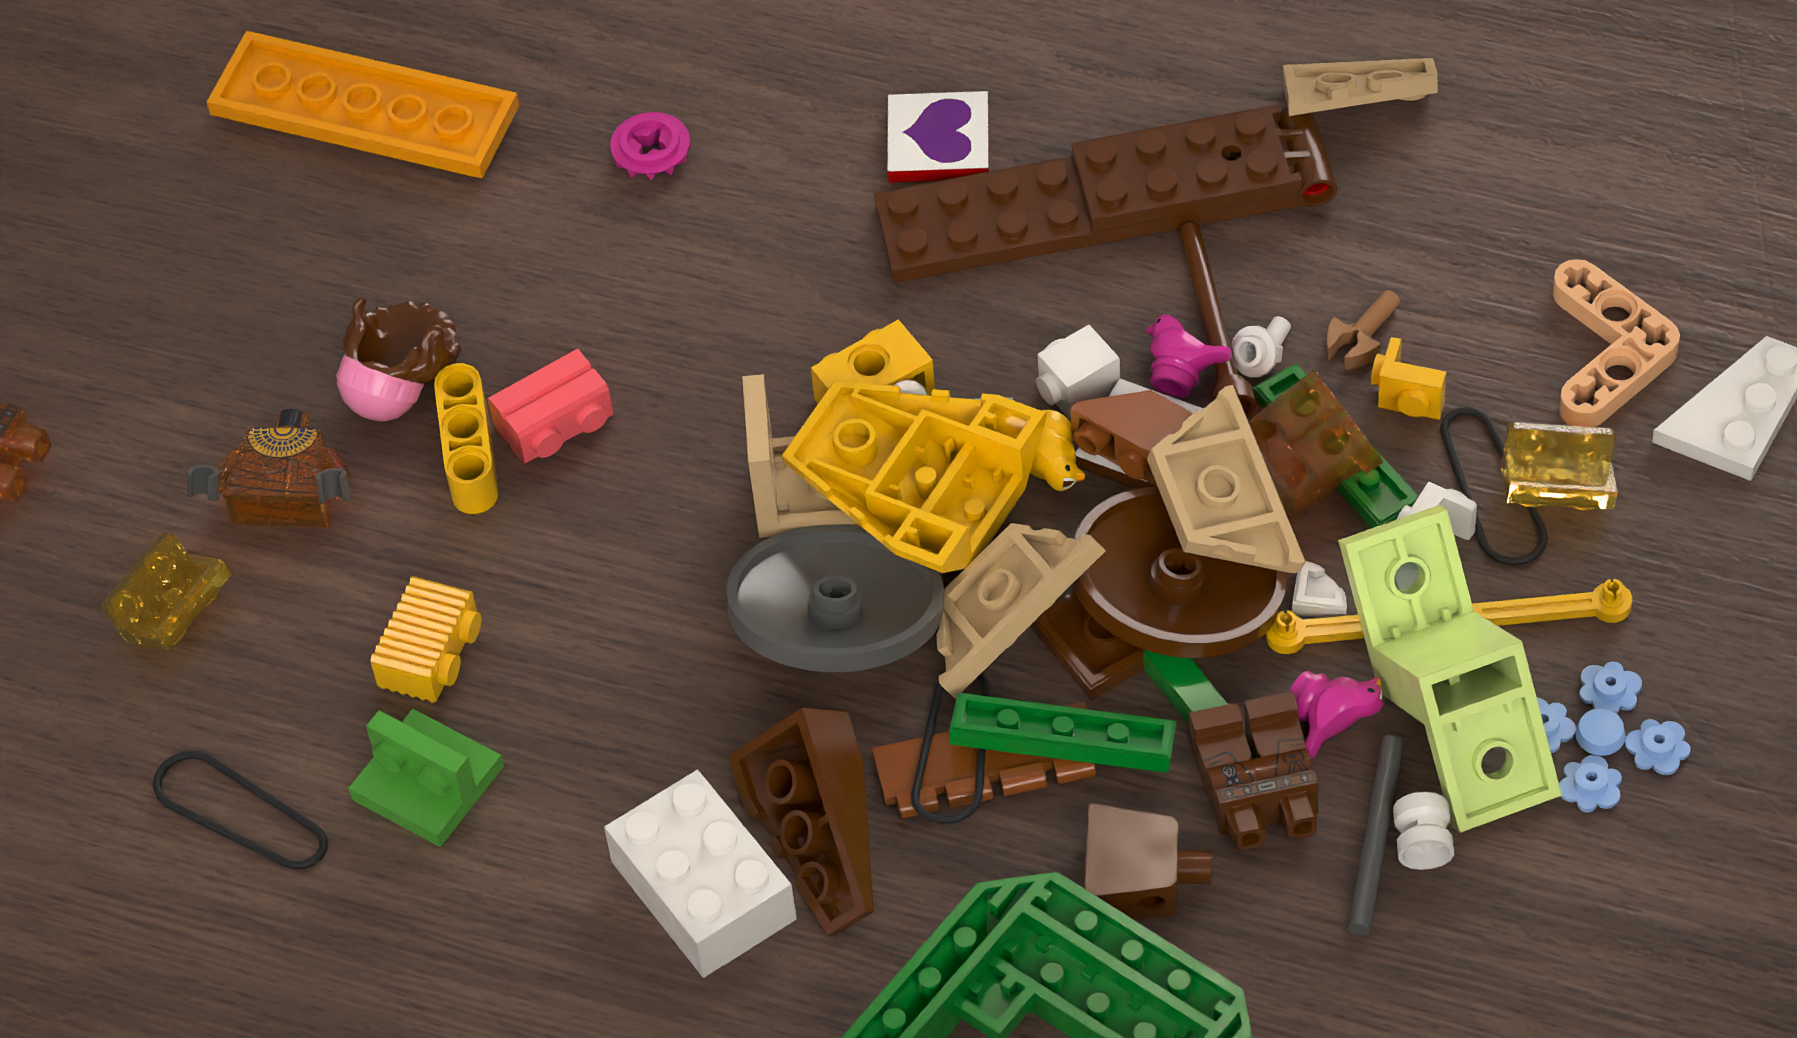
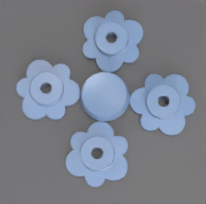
(1603, 733)

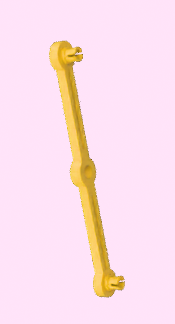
(1607, 602)

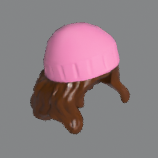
(393, 356)

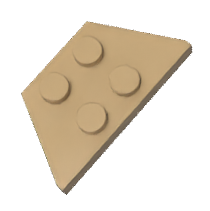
(1223, 491)
(1004, 595)

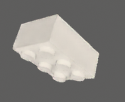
(700, 873)

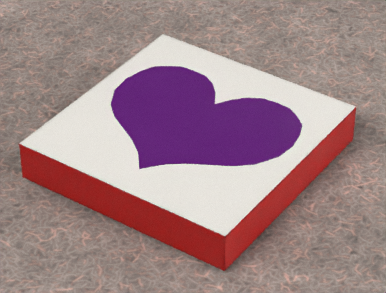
(937, 136)

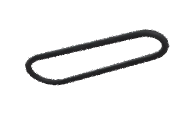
(1465, 490)
(979, 784)
(228, 833)

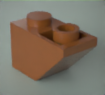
(1126, 428)

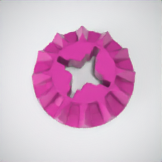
(645, 131)

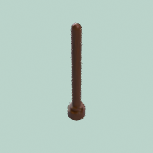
(1212, 316)

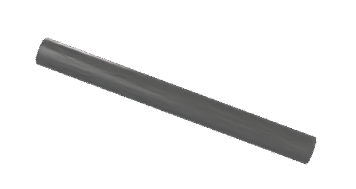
(1375, 835)

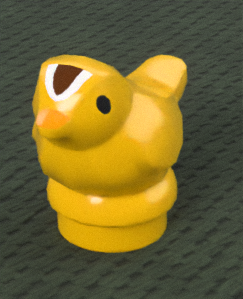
(1056, 454)

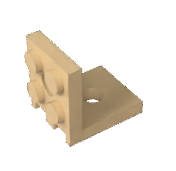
(780, 495)

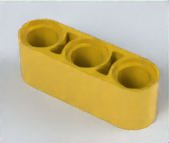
(466, 438)

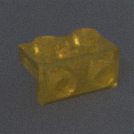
(1559, 466)
(164, 593)

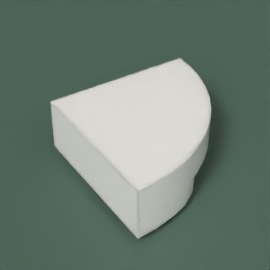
(1317, 594)

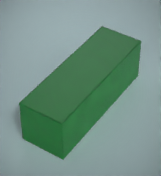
(1181, 683)

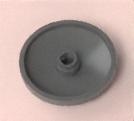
(832, 600)

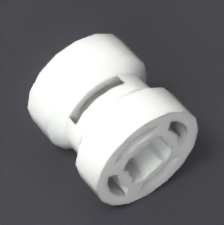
(1423, 830)

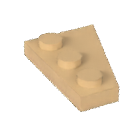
(1349, 84)

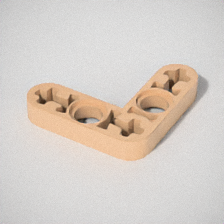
(1626, 340)

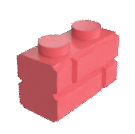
(551, 407)

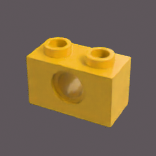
(879, 358)

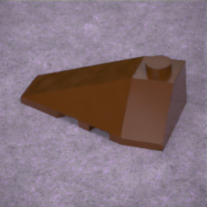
(811, 798)

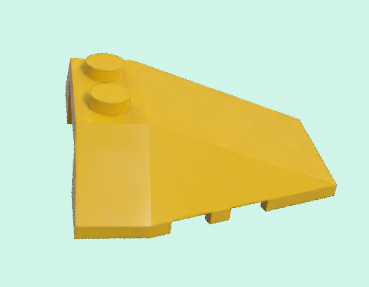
(917, 468)

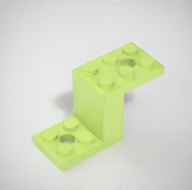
(1450, 668)

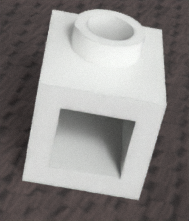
(1077, 369)

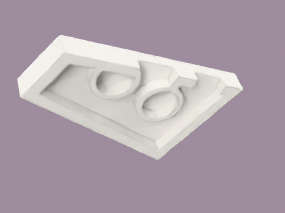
(1738, 412)

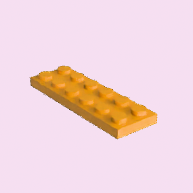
(363, 104)

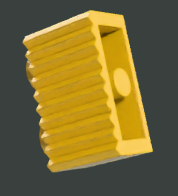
(425, 639)

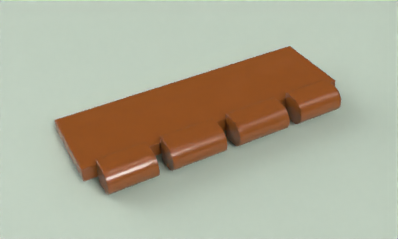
(953, 772)

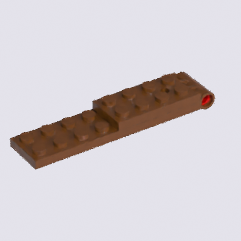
(1109, 192)

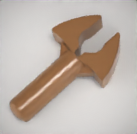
(1366, 349)

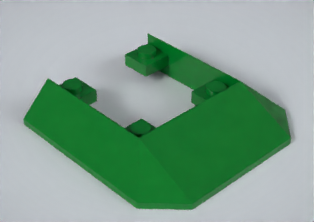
(1062, 957)

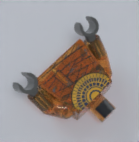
(277, 476)

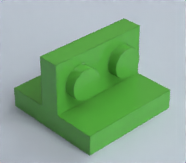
(423, 774)

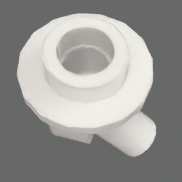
(1258, 348)

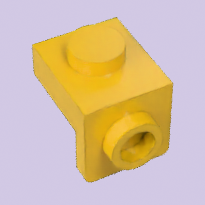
(1408, 387)

